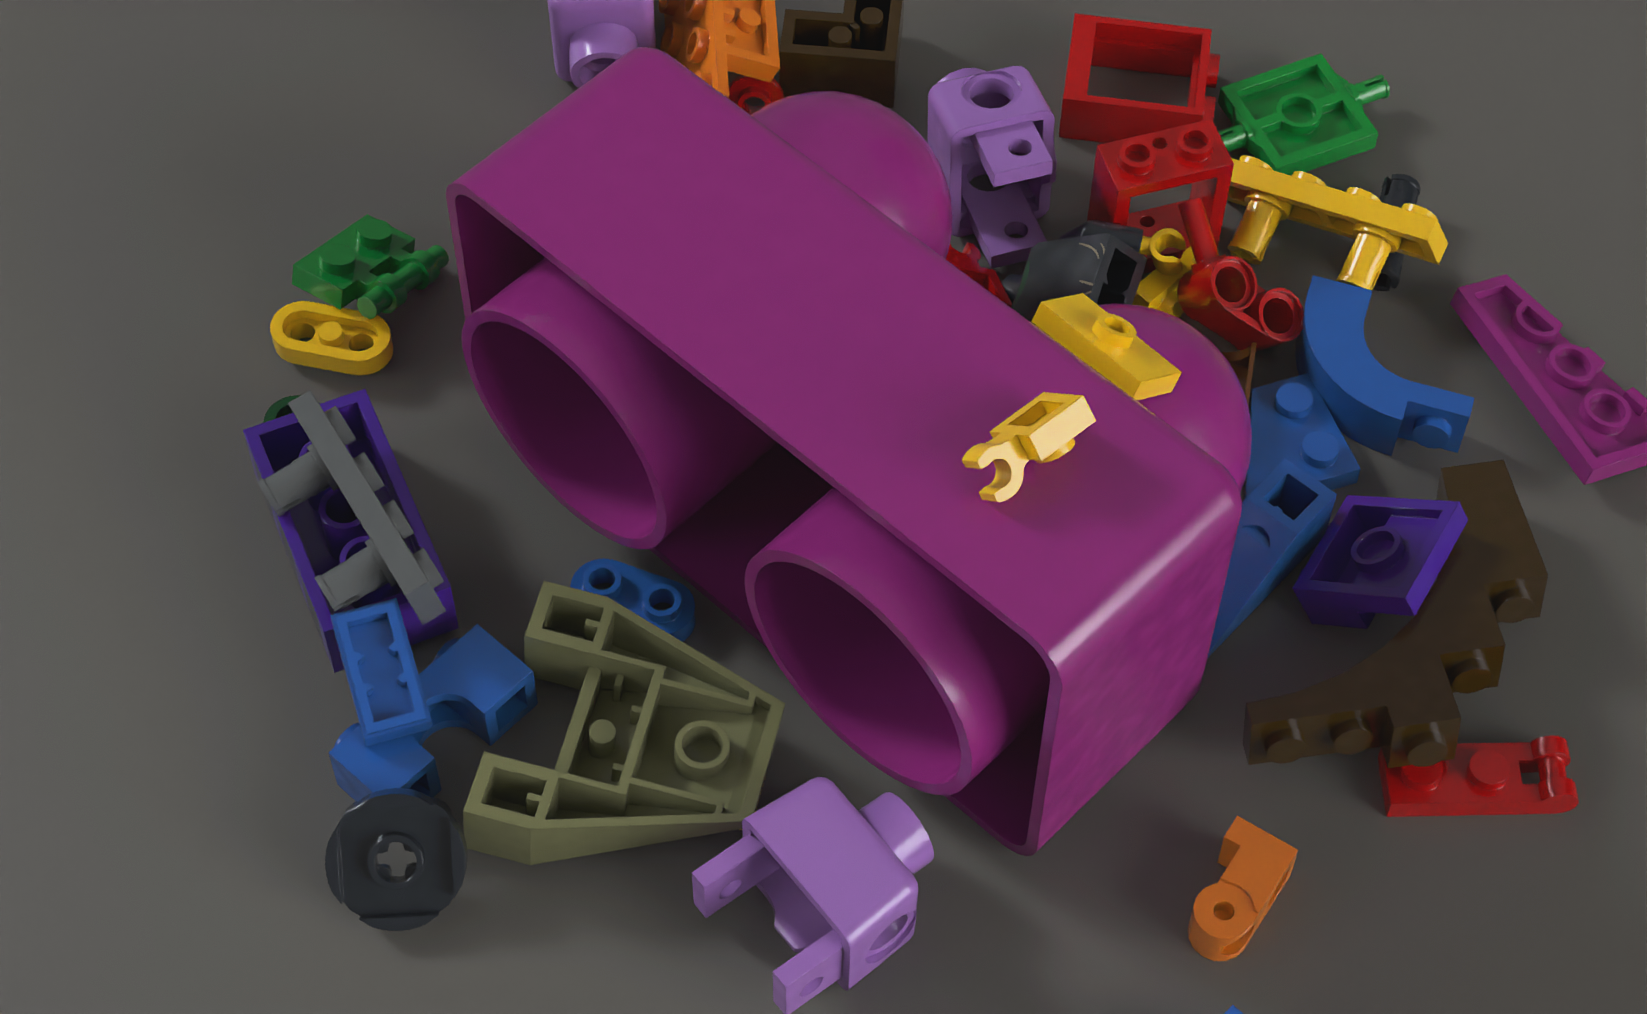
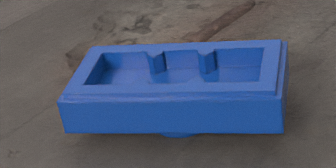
(381, 672)

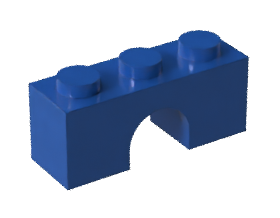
(467, 686)

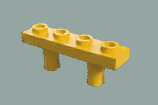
(1353, 214)

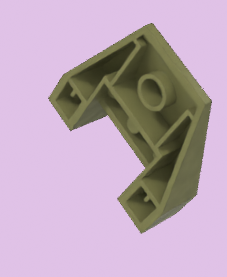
(652, 751)

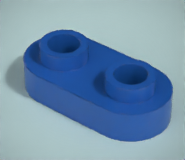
(639, 592)

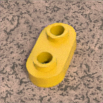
(334, 340)

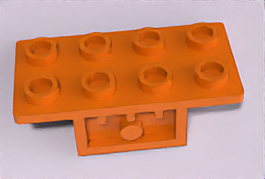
(722, 38)

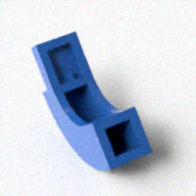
(1361, 393)

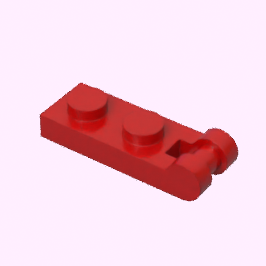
(1483, 781)

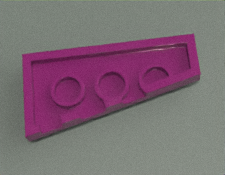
(1560, 383)

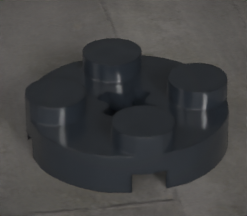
(367, 887)

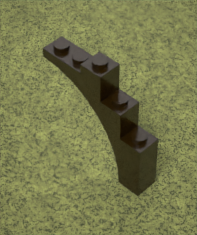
(1452, 645)

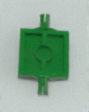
(1300, 115)

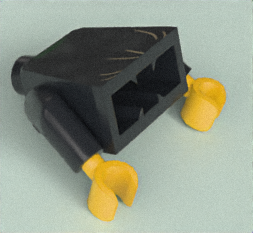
(1094, 260)

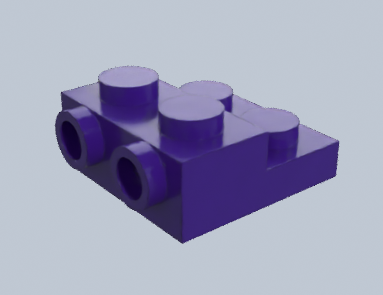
(1378, 559)

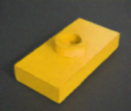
(1107, 345)

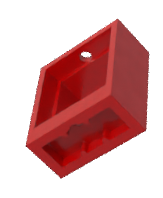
(1137, 48)
(1136, 167)

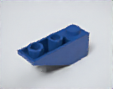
(1275, 532)

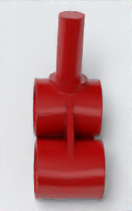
(1239, 304)

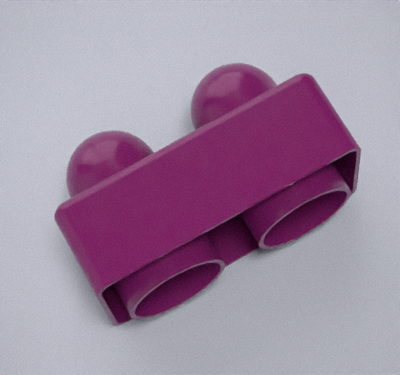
(771, 384)

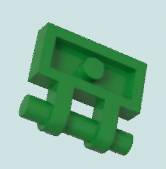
(369, 265)

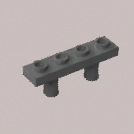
(386, 554)

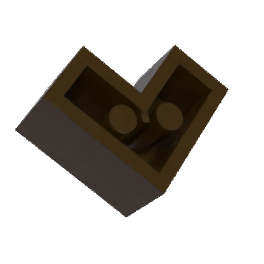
(843, 51)

